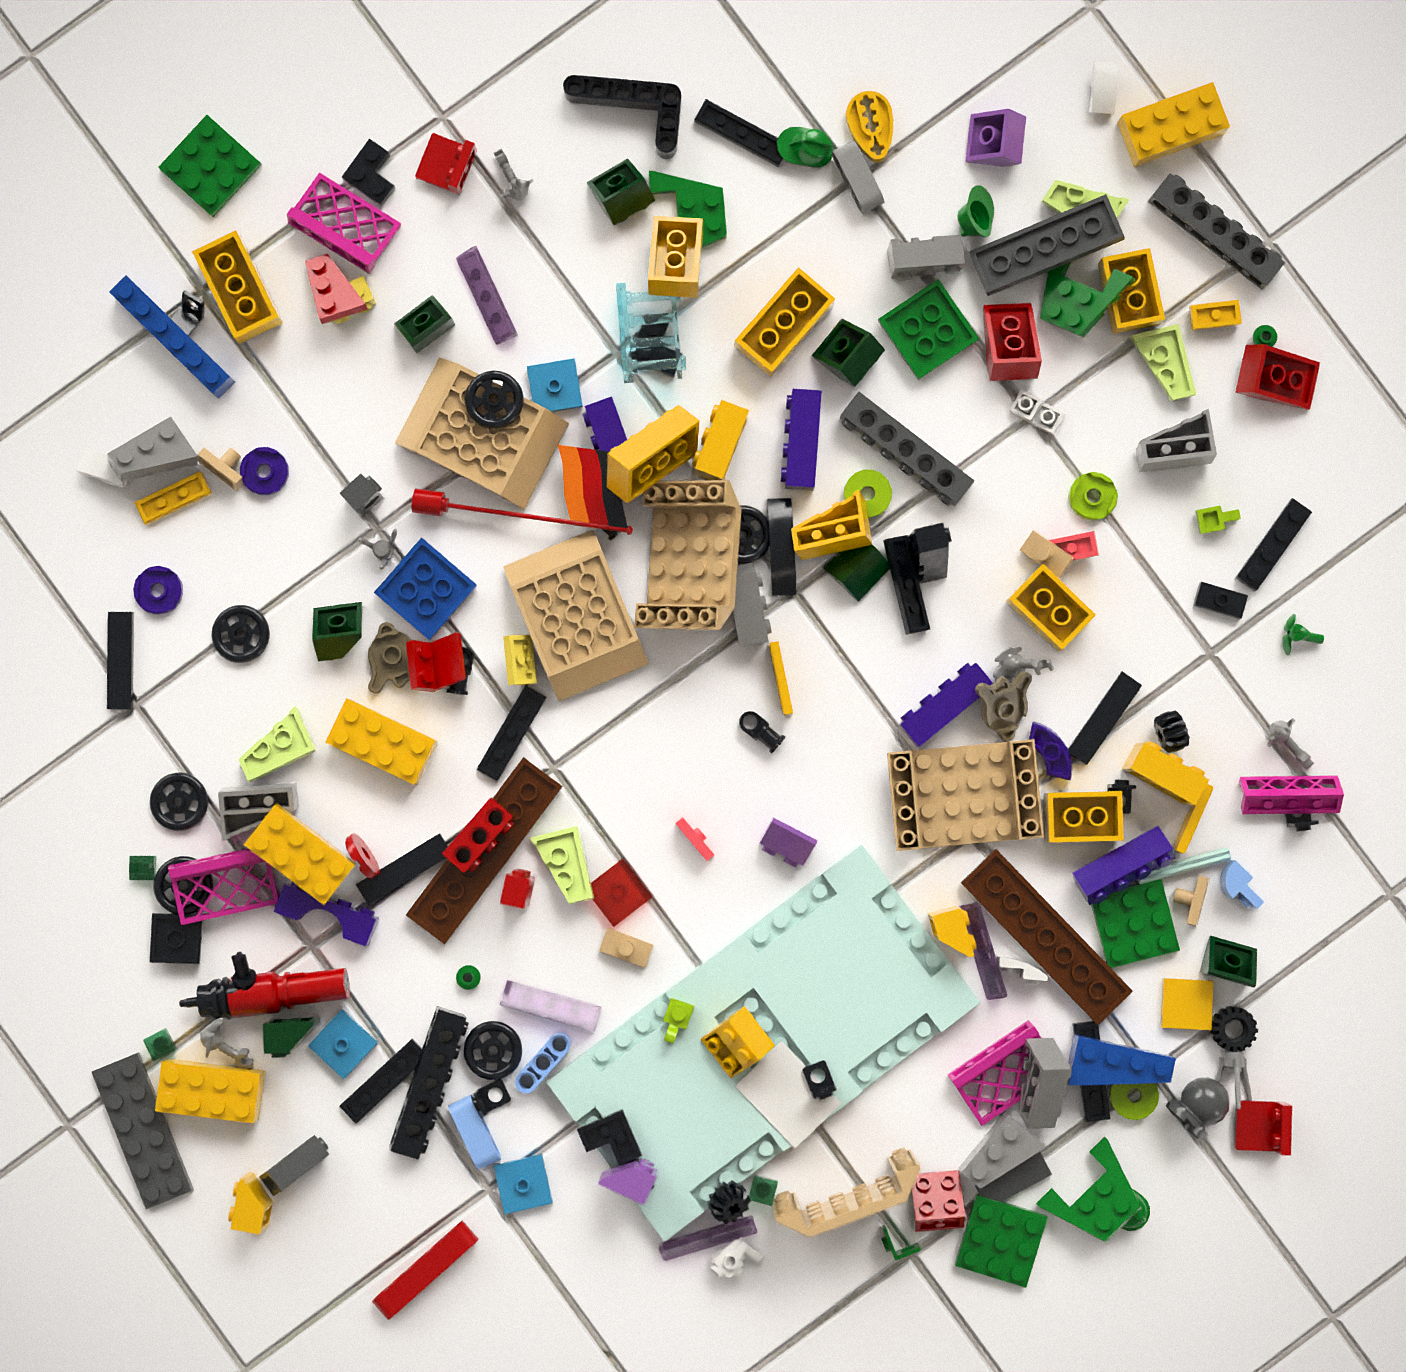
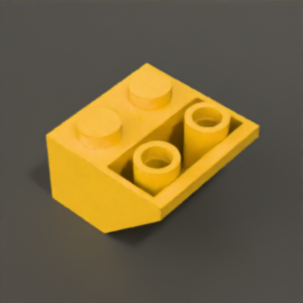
(950, 928)
(737, 1042)
(251, 1206)

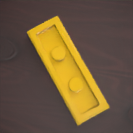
(173, 497)
(780, 678)
(1191, 821)

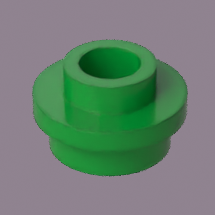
(1257, 335)
(475, 974)

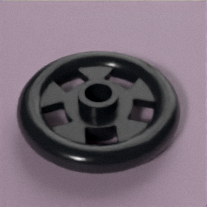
(512, 409)
(751, 554)
(250, 652)
(167, 819)
(161, 885)
(473, 1042)

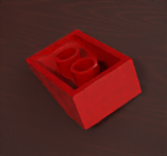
(1011, 342)
(1277, 376)

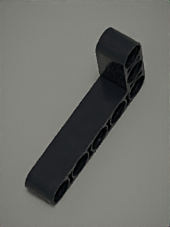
(634, 101)

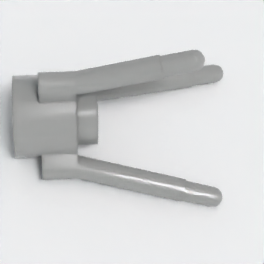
(382, 549)
(1235, 1063)

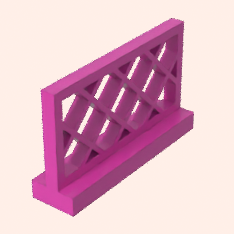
(329, 237)
(215, 864)
(989, 1059)

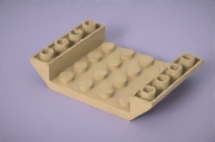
(498, 459)
(691, 555)
(575, 615)
(965, 795)
(852, 1206)

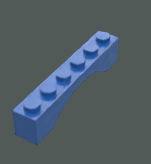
(172, 336)

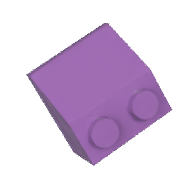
(996, 138)
(788, 842)
(630, 1179)

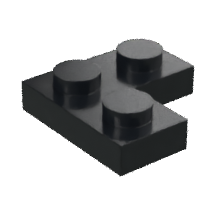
(363, 173)
(655, 353)
(613, 1130)

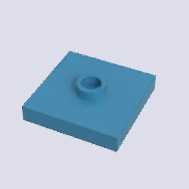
(555, 385)
(342, 1043)
(523, 1183)

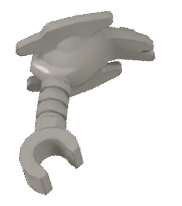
(517, 188)
(1012, 664)
(1280, 732)
(212, 1040)

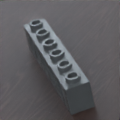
(1219, 244)
(863, 406)

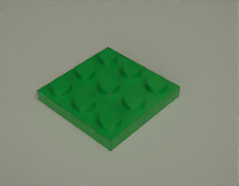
(209, 165)
(928, 329)
(1135, 924)
(1001, 1240)

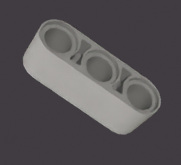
(858, 177)

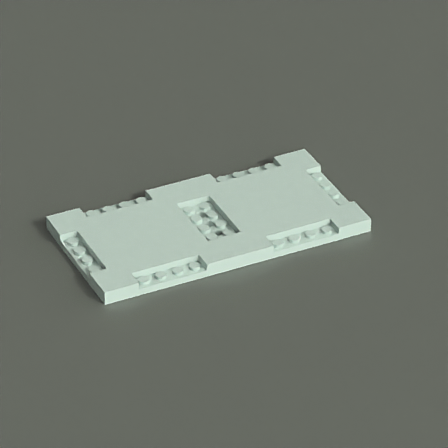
(828, 973)

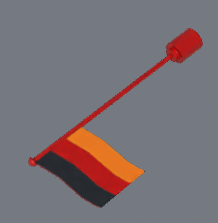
(585, 495)

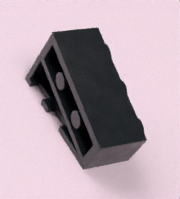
(930, 551)

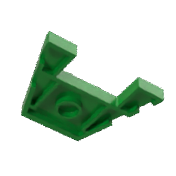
(695, 201)
(1078, 306)
(1103, 1206)

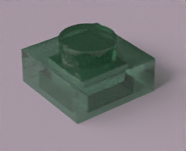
(160, 1044)
(763, 1190)

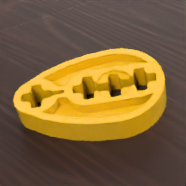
(883, 118)

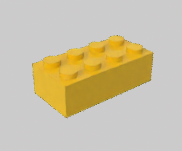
(1173, 124)
(237, 287)
(784, 322)
(652, 453)
(381, 741)
(300, 853)
(210, 1090)

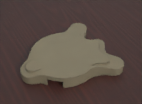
(388, 658)
(1004, 704)

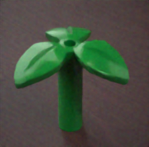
(1297, 633)

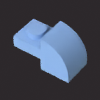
(1234, 881)

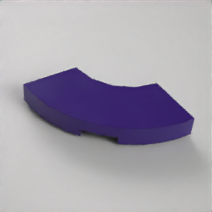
(1053, 750)

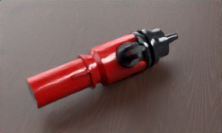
(266, 992)

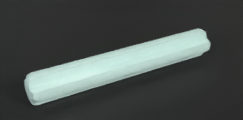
(1189, 864)

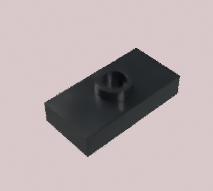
(1220, 600)

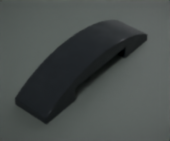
(781, 547)

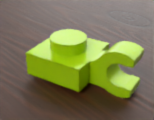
(1213, 519)
(677, 1015)

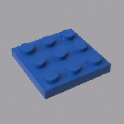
(425, 588)

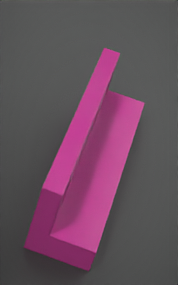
(1291, 798)

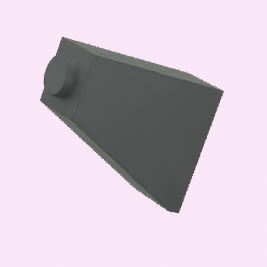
(294, 1165)

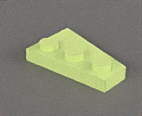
(1065, 196)
(1167, 360)
(280, 747)
(566, 860)

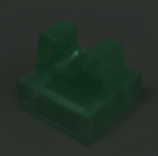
(142, 867)

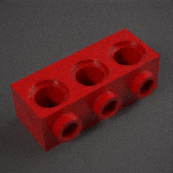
(466, 840)
(517, 888)

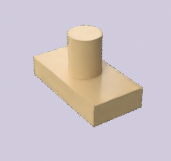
(222, 467)
(1046, 553)
(1193, 899)
(626, 947)

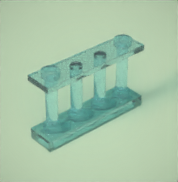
(629, 344)

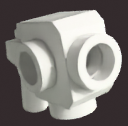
(729, 1258)

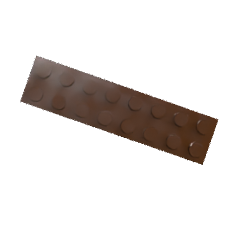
(455, 893)
(1046, 936)

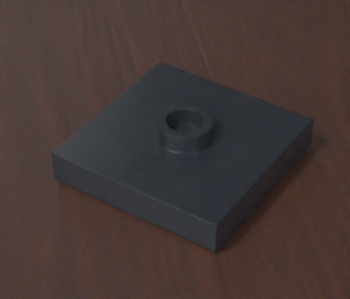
(174, 941)

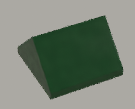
(425, 324)
(858, 569)
(1230, 961)

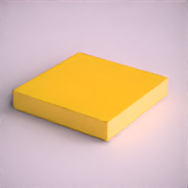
(1187, 1004)

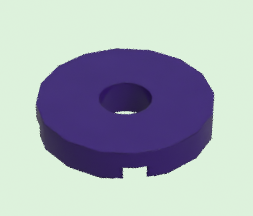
(264, 456)
(172, 590)

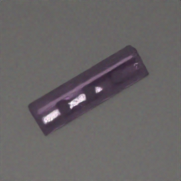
(486, 295)
(984, 954)
(550, 1005)
(707, 1238)

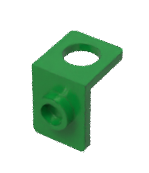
(900, 1253)

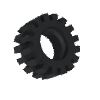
(1247, 1036)

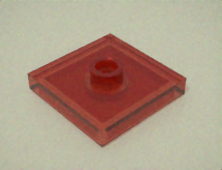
(619, 892)

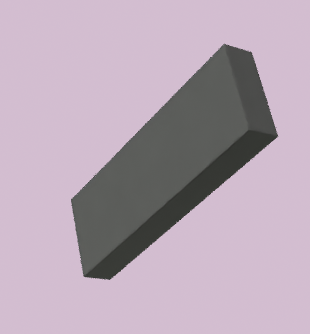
(1016, 1179)

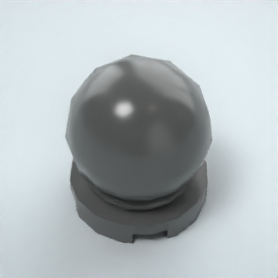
(1201, 1105)

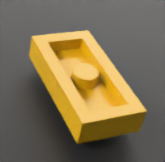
(1215, 315)

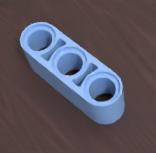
(537, 1073)
(474, 1132)

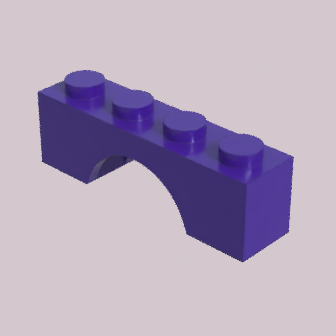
(356, 924)

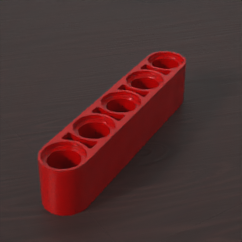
(425, 1270)

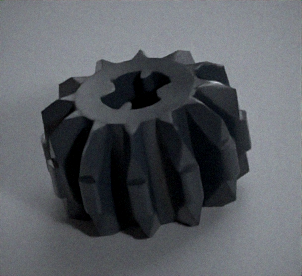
(1171, 731)
(729, 1202)

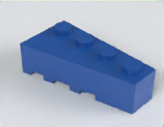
(1107, 1063)

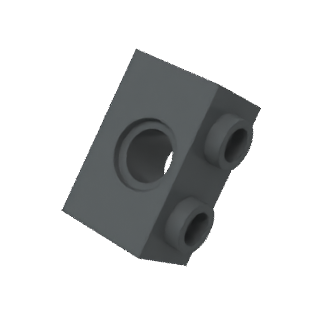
(362, 494)

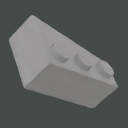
(925, 257)
(1178, 446)
(152, 451)
(749, 607)
(247, 806)
(1045, 1083)
(1000, 1151)

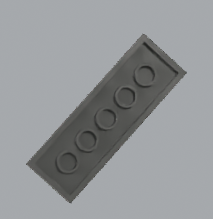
(1047, 245)
(142, 1130)

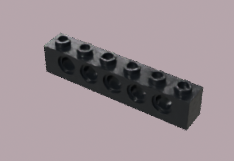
(401, 1141)

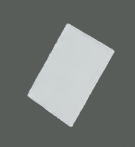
(783, 1095)

